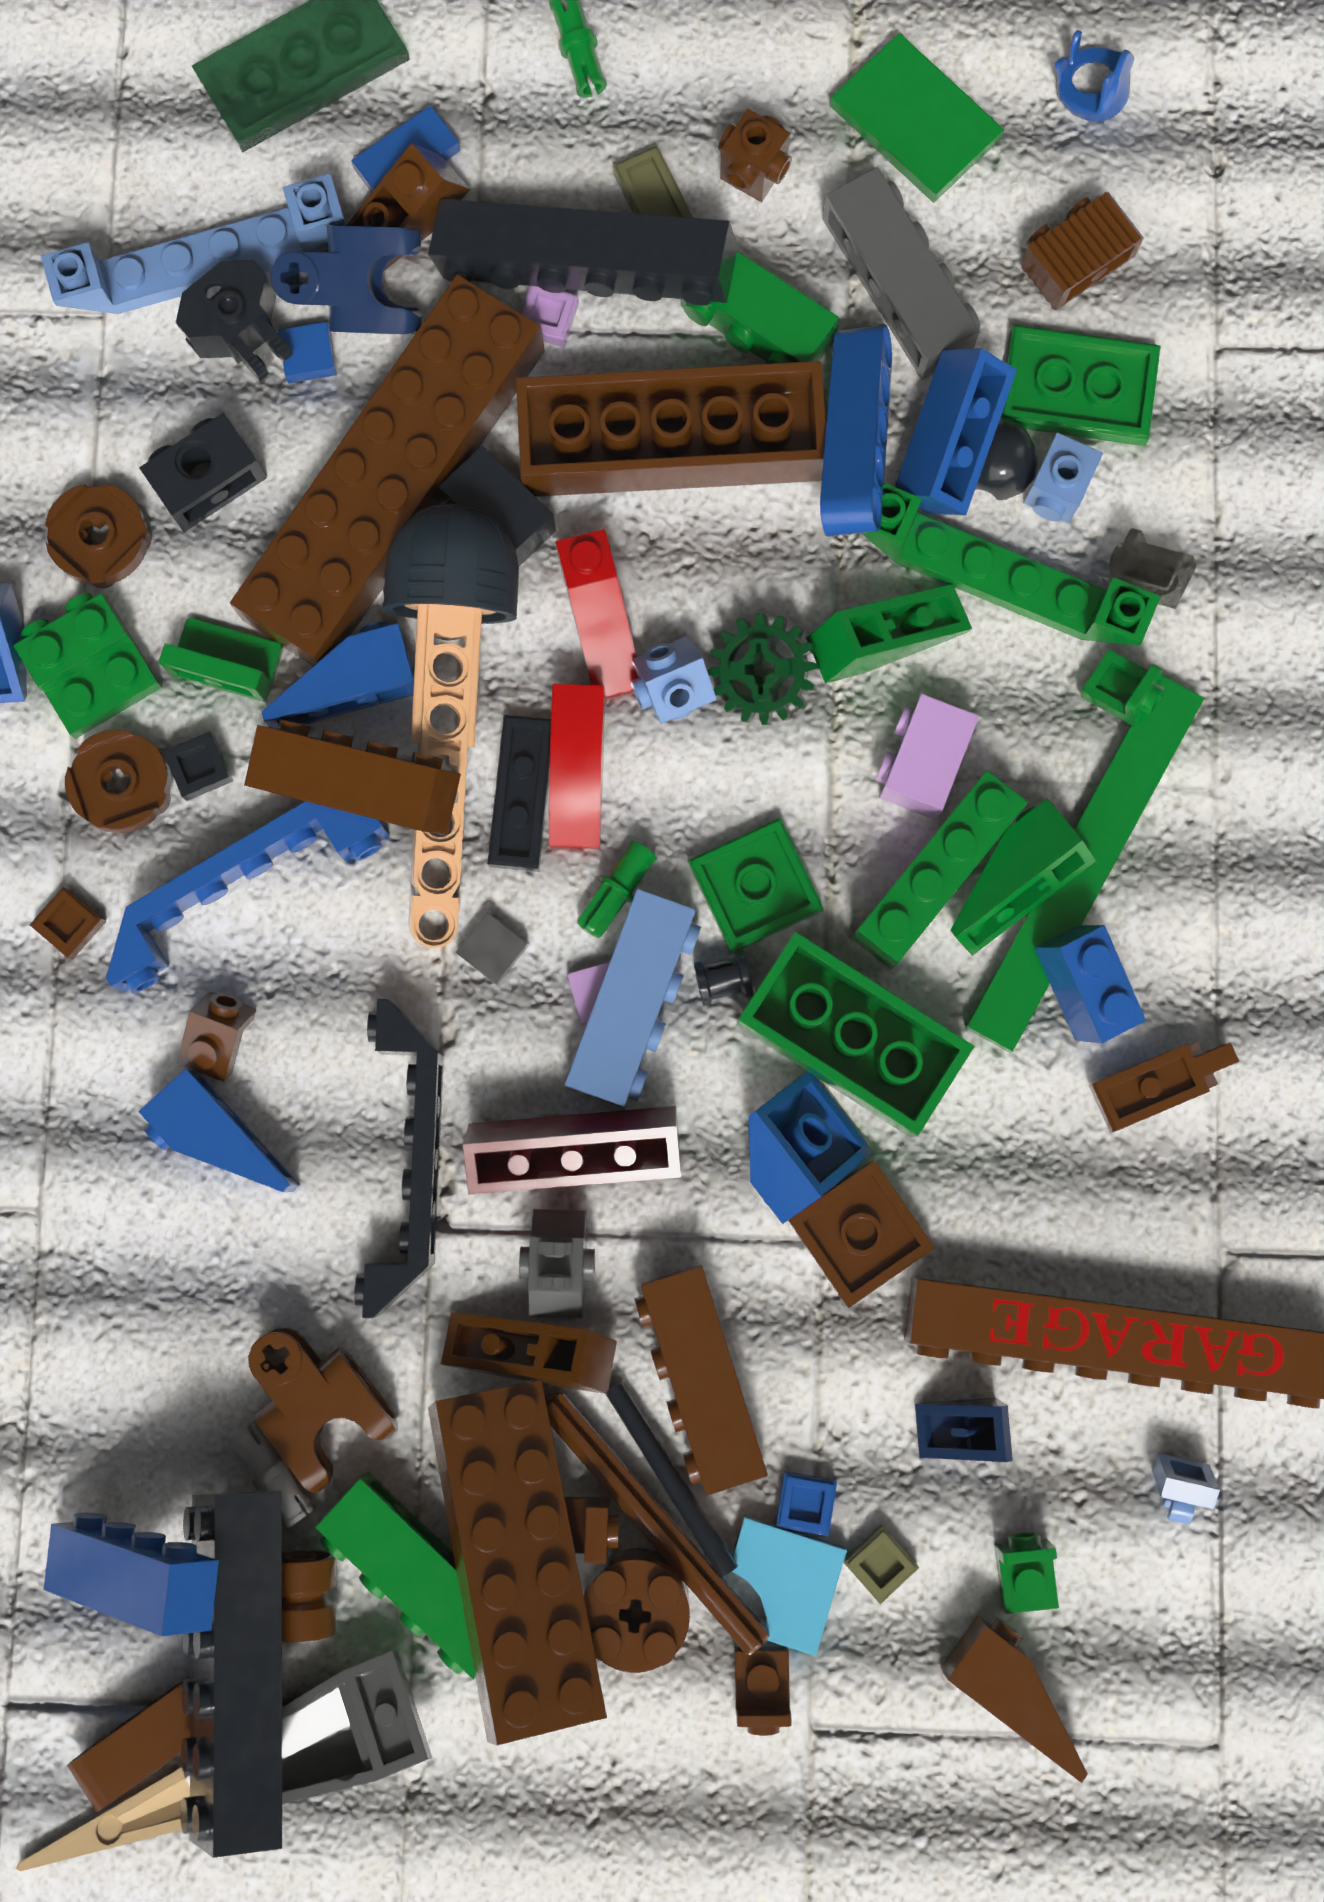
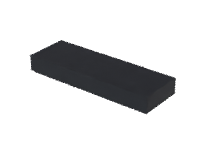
(520, 794)

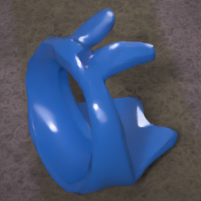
(1115, 88)

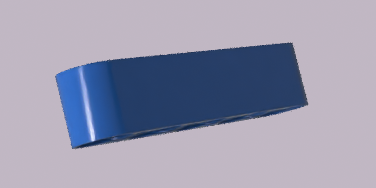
(856, 431)

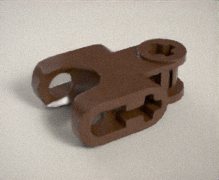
(310, 1396)

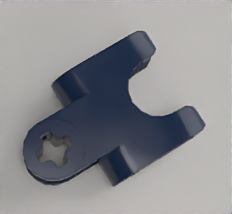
(351, 279)

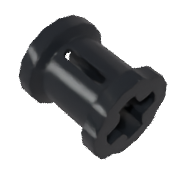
(723, 978)

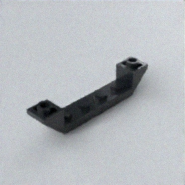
(382, 1281)

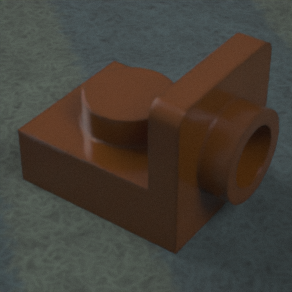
(762, 1690)

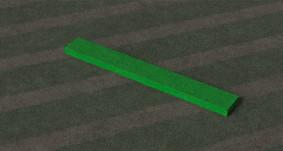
(1105, 829)

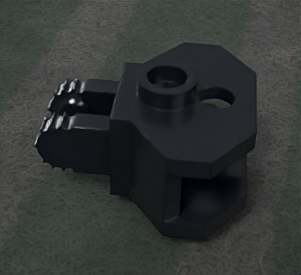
(234, 318)

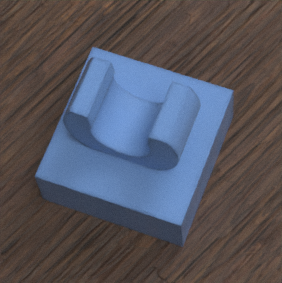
(1184, 1485)

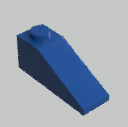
(354, 676)
(203, 1126)

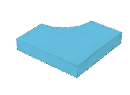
(792, 1577)

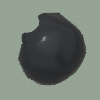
(1009, 462)

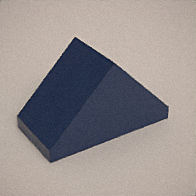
(964, 1430)

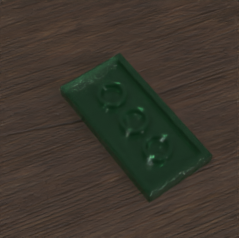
(298, 66)

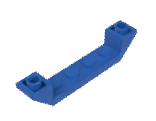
(136, 953)

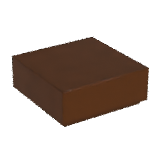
(67, 923)

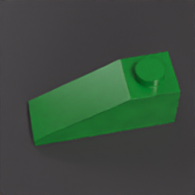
(886, 631)
(1025, 869)

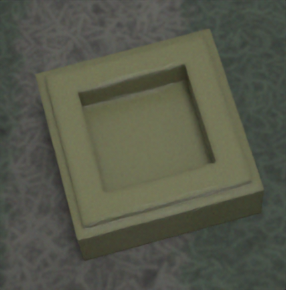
(880, 1564)

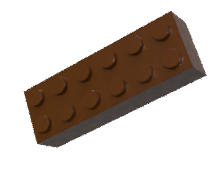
(671, 428)
(516, 1563)

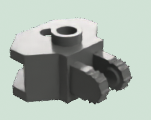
(557, 1263)

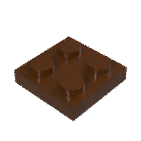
(861, 1234)

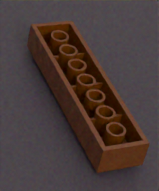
(387, 468)

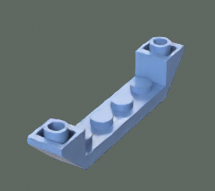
(169, 268)

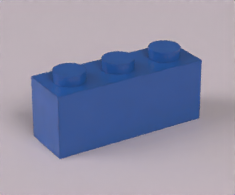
(955, 430)

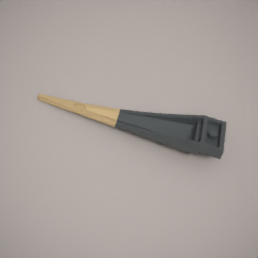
(332, 1739)

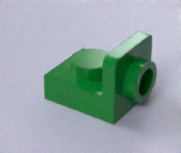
(1026, 1573)

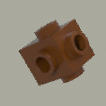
(754, 154)

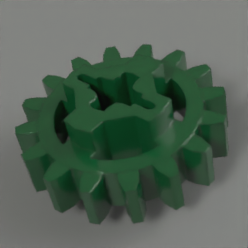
(762, 645)

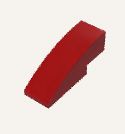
(576, 766)

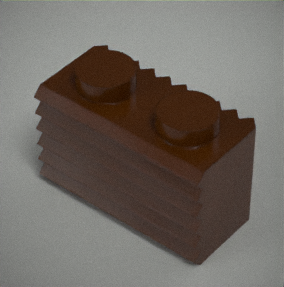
(1080, 249)

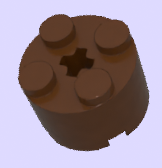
(661, 1630)

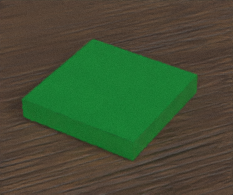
(755, 885)

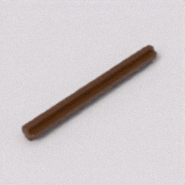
(656, 1524)

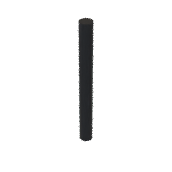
(671, 1480)

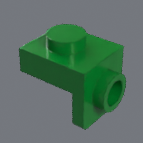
(1124, 688)

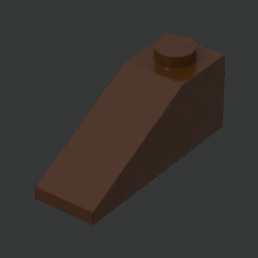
(530, 1351)
(1005, 1683)

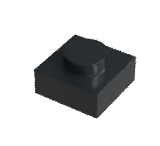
(198, 766)

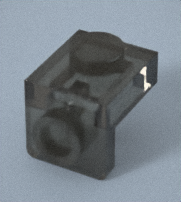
(1152, 568)

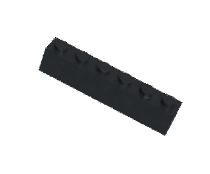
(585, 250)

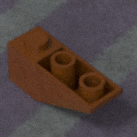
(411, 193)

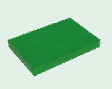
(916, 117)
(1082, 384)

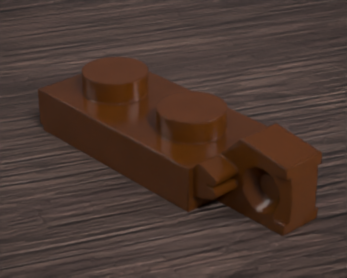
(1159, 1083)

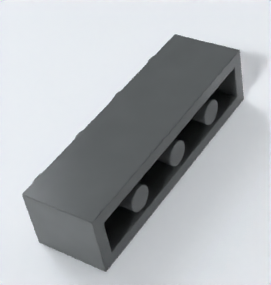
(899, 270)

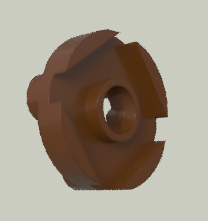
(97, 506)
(93, 767)

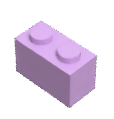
(928, 756)

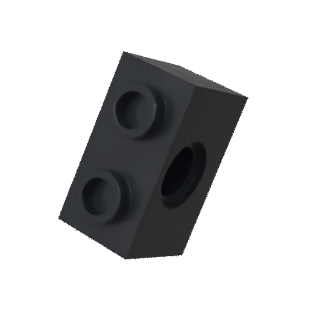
(197, 497)

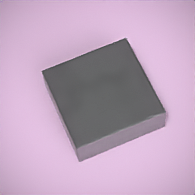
(492, 948)

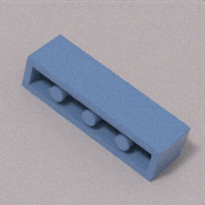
(631, 999)

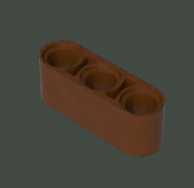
(132, 1749)

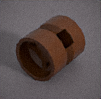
(306, 1607)

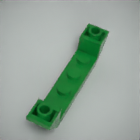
(1009, 579)

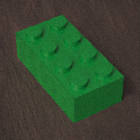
(855, 1035)

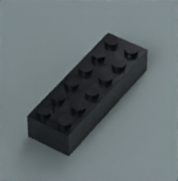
(236, 1679)

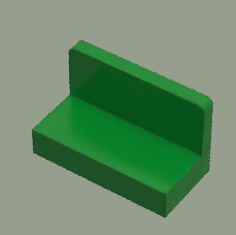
(223, 659)

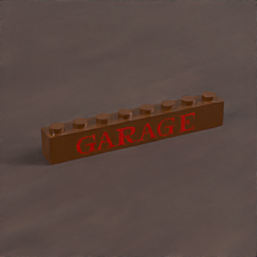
(1118, 1339)

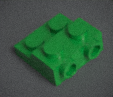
(86, 663)

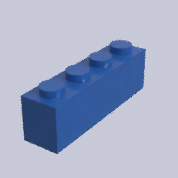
(131, 1575)

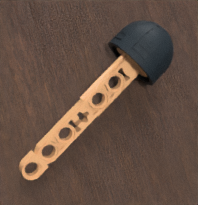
(452, 575)

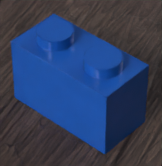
(1090, 983)

